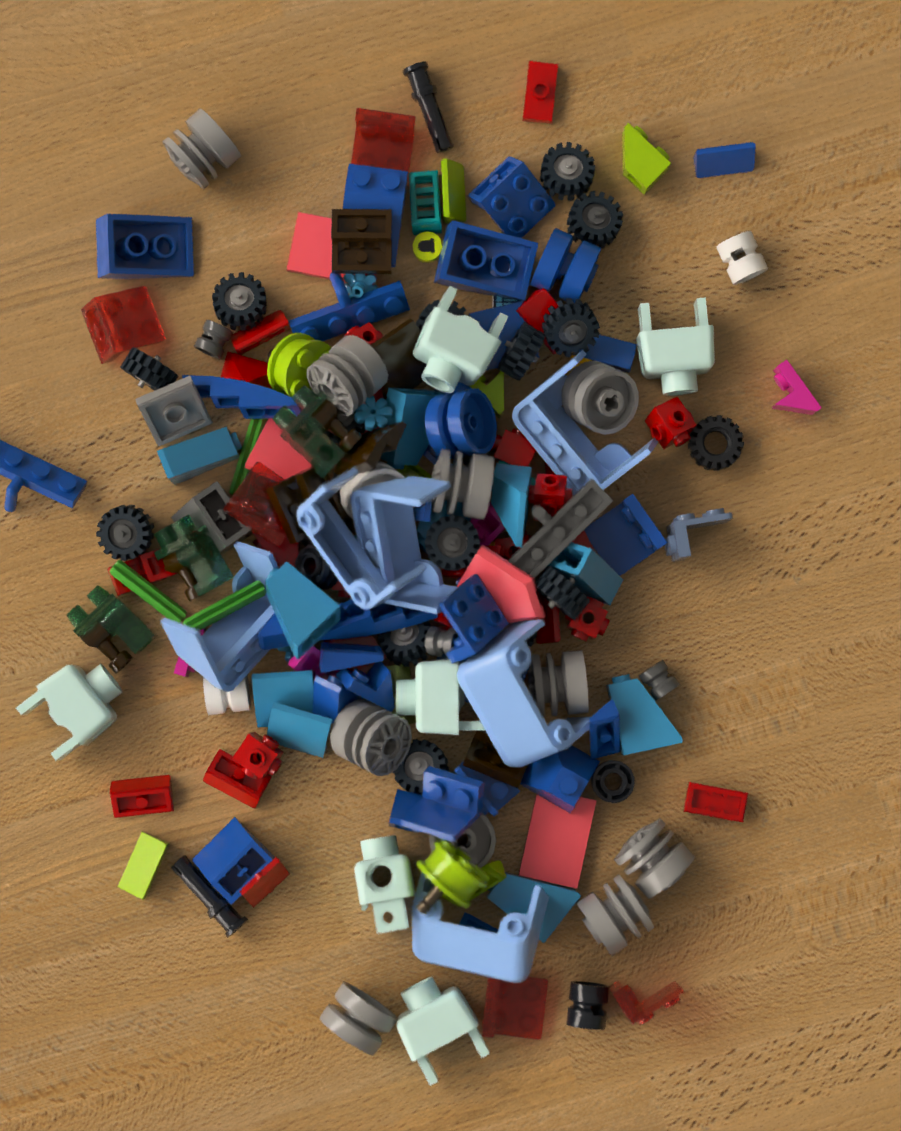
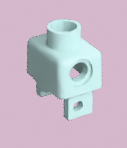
(455, 346)
(676, 353)
(434, 698)
(77, 703)
(391, 897)
(434, 1021)

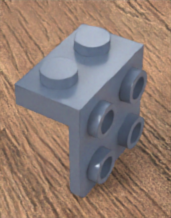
(677, 537)

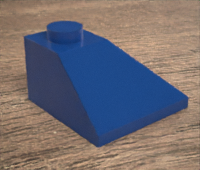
(560, 776)

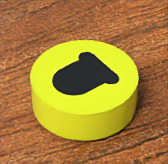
(427, 247)

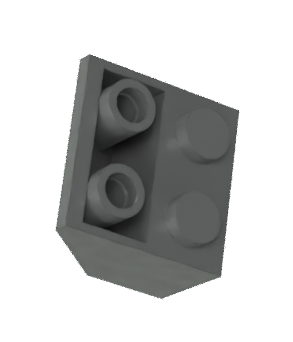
(208, 510)

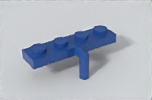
(351, 312)
(37, 475)

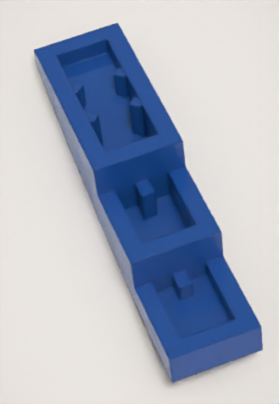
(251, 399)
(380, 619)

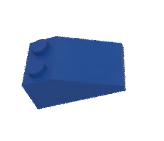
(378, 189)
(144, 246)
(485, 261)

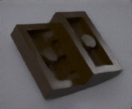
(361, 241)
(397, 354)
(369, 448)
(292, 493)
(485, 759)

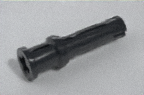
(424, 94)
(217, 905)

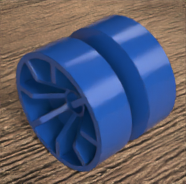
(558, 261)

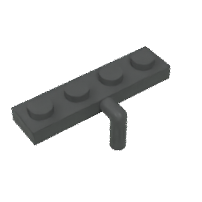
(560, 528)

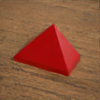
(245, 369)

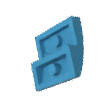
(285, 688)
(299, 729)

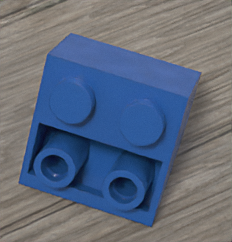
(232, 859)

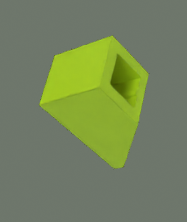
(641, 160)

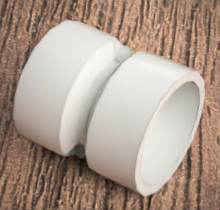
(746, 267)
(218, 700)

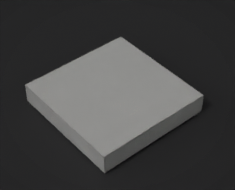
(174, 411)

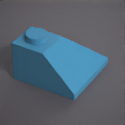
(510, 498)

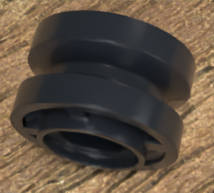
(315, 568)
(625, 788)

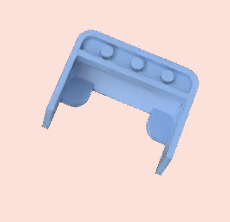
(564, 443)
(390, 539)
(342, 549)
(231, 644)
(505, 705)
(493, 955)

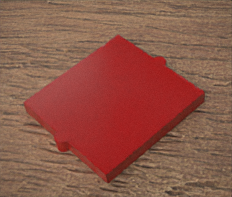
(264, 882)

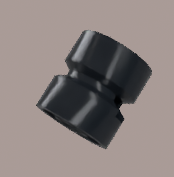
(587, 1005)

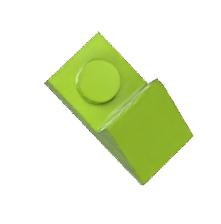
(493, 391)

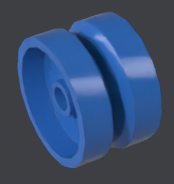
(461, 423)

